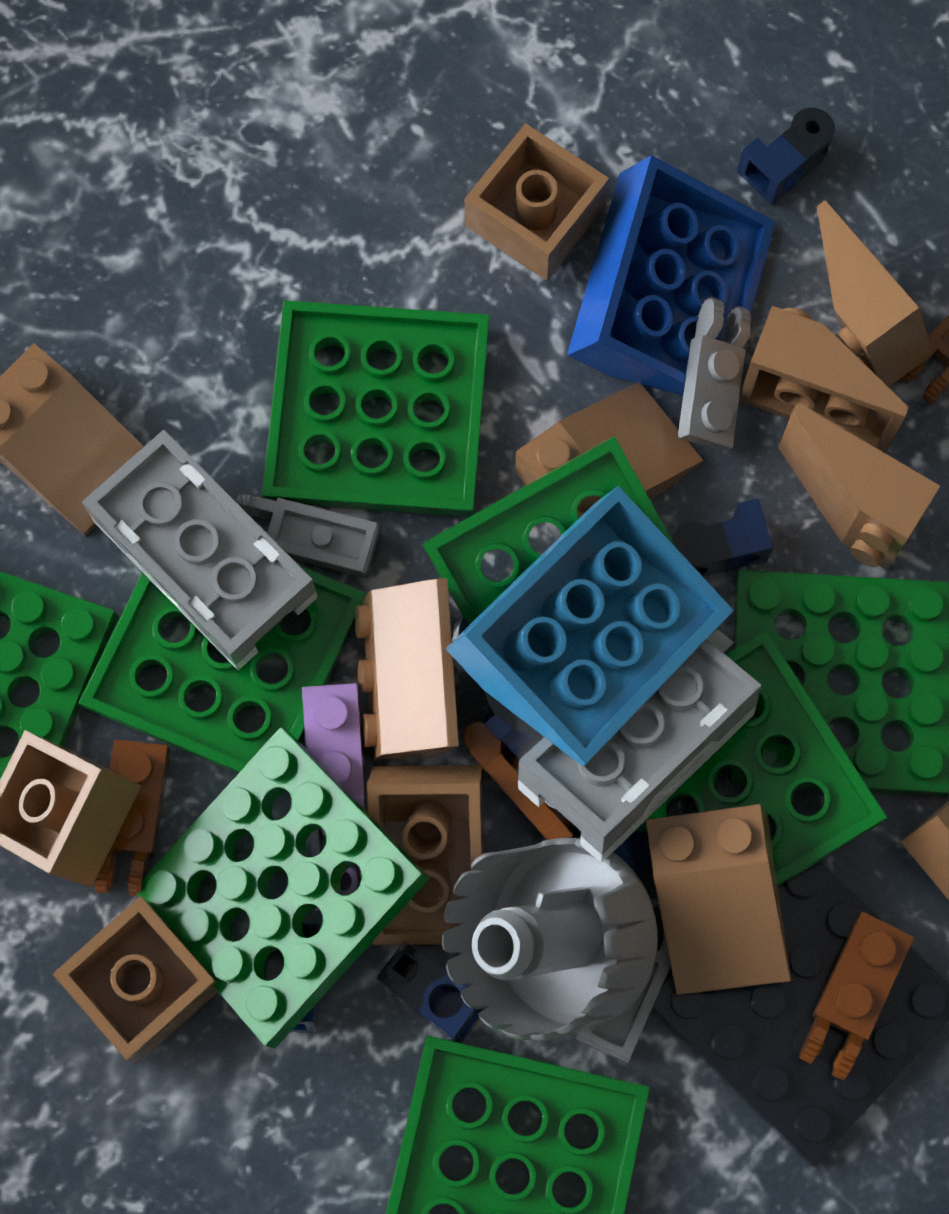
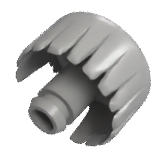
(550, 939)

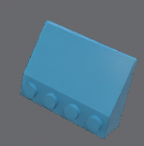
(591, 628)

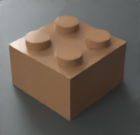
(536, 201)
(61, 809)
(136, 981)

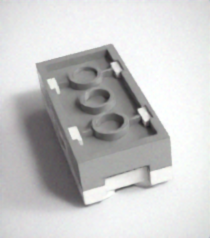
(199, 548)
(647, 755)

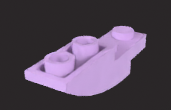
(336, 742)

